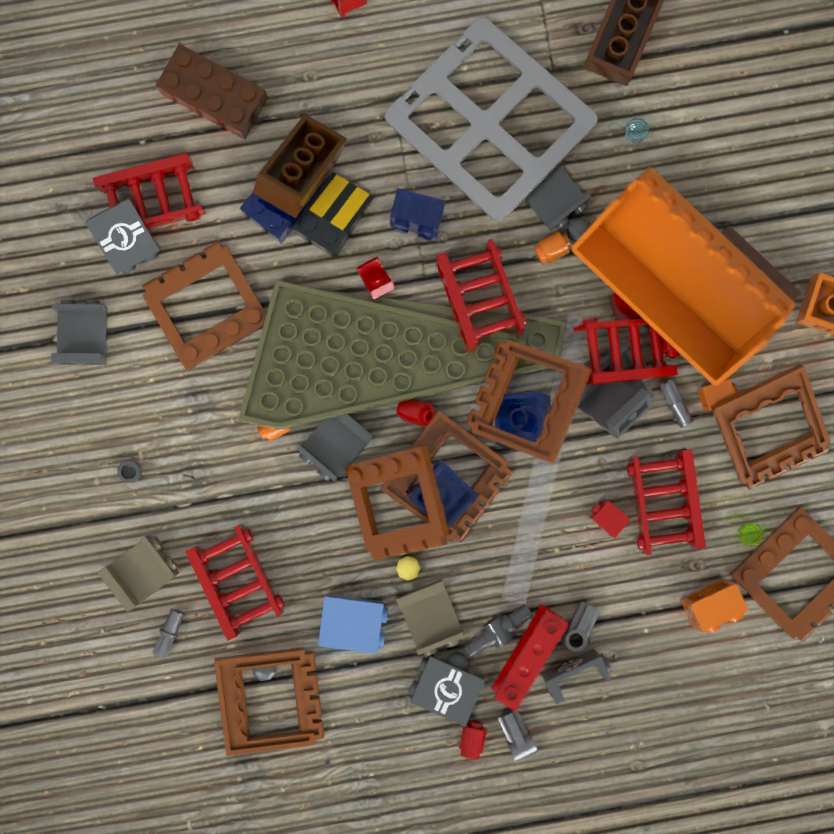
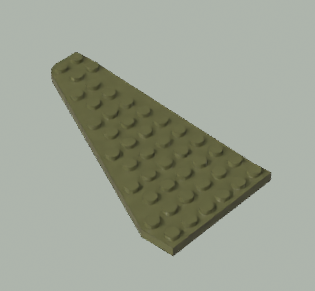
(351, 353)

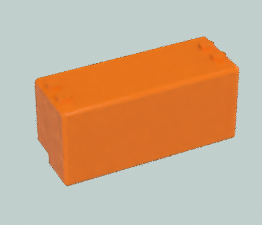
(684, 277)

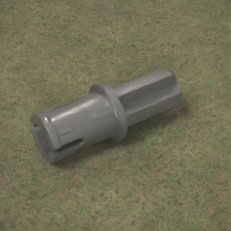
(676, 403)
(168, 633)

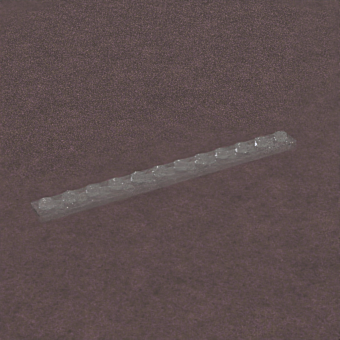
(539, 487)

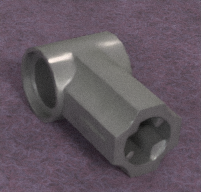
(581, 623)
(518, 738)

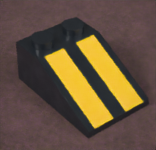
(332, 214)

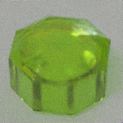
(750, 534)

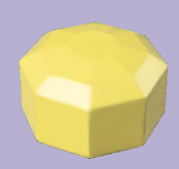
(408, 568)

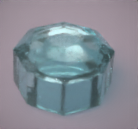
(636, 130)

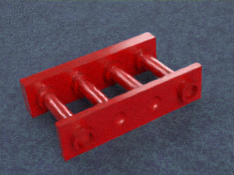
(155, 172)
(463, 312)
(617, 371)
(686, 486)
(220, 602)
(528, 657)

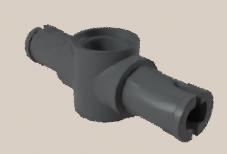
(498, 631)

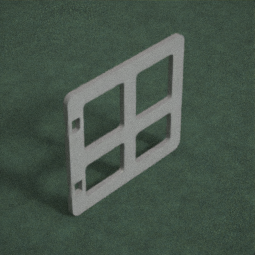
(486, 124)

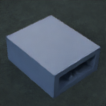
(352, 624)

